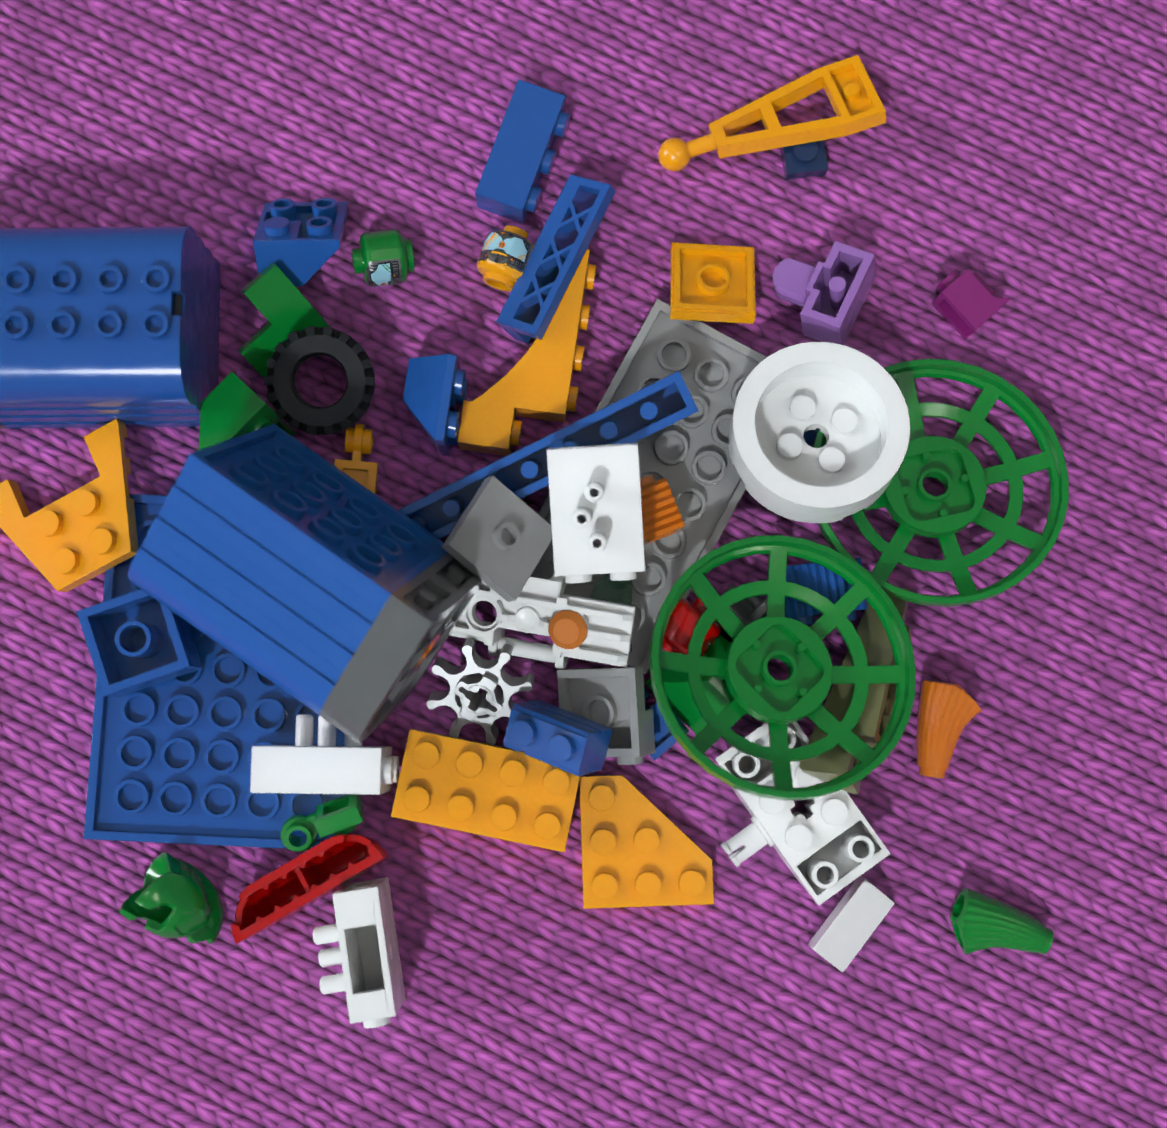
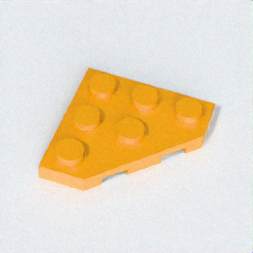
(635, 851)

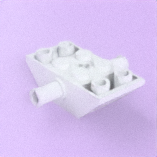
(823, 845)

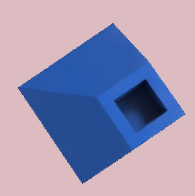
(299, 236)
(432, 397)

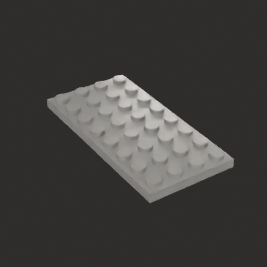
(686, 453)

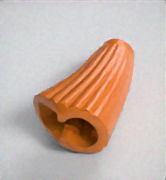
(940, 721)

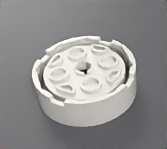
(851, 405)

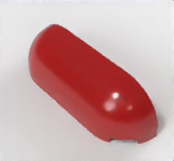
(304, 882)

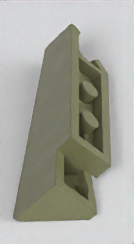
(877, 706)

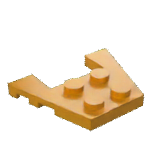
(83, 529)

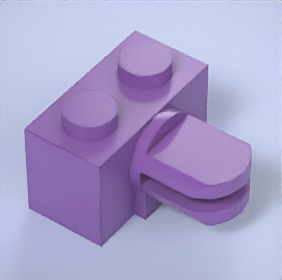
(827, 292)

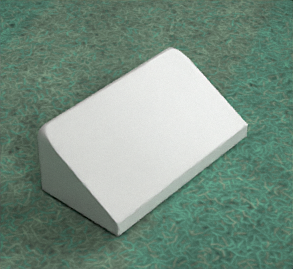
(851, 923)

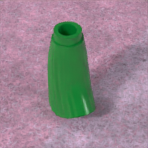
(989, 923)

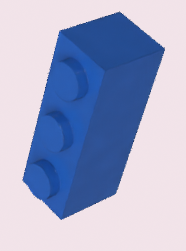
(522, 152)

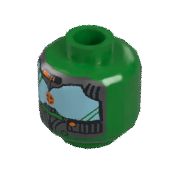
(383, 258)

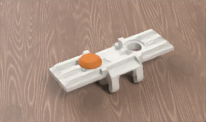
(575, 624)

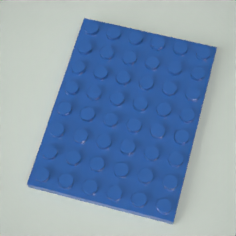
(180, 752)

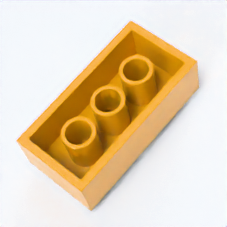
(484, 790)

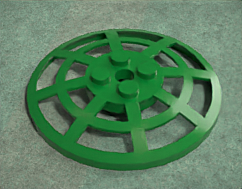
(963, 484)
(803, 654)

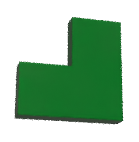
(283, 308)

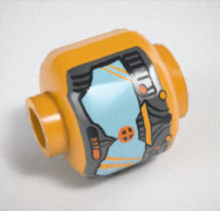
(504, 257)

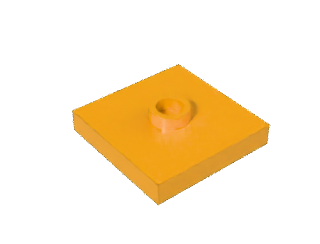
(712, 283)

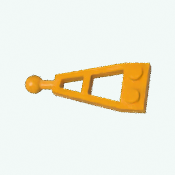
(846, 87)

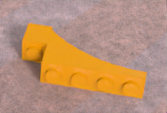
(538, 382)

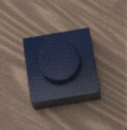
(804, 160)

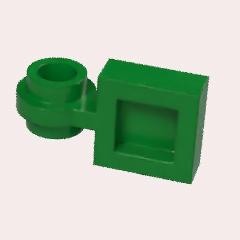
(334, 817)

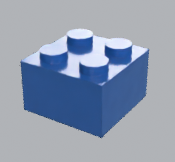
(137, 643)

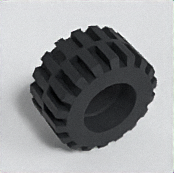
(282, 380)

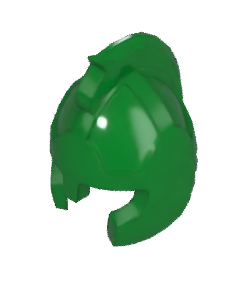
(176, 902)

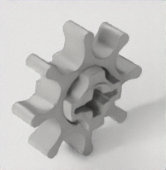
(468, 679)

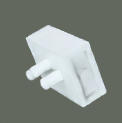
(596, 511)
(322, 767)
(365, 951)

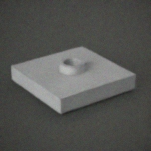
(499, 539)

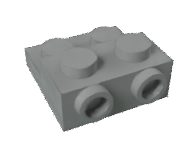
(615, 700)

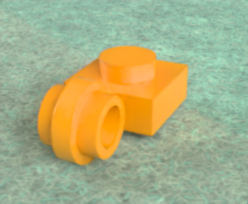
(359, 442)

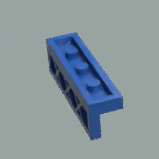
(555, 258)

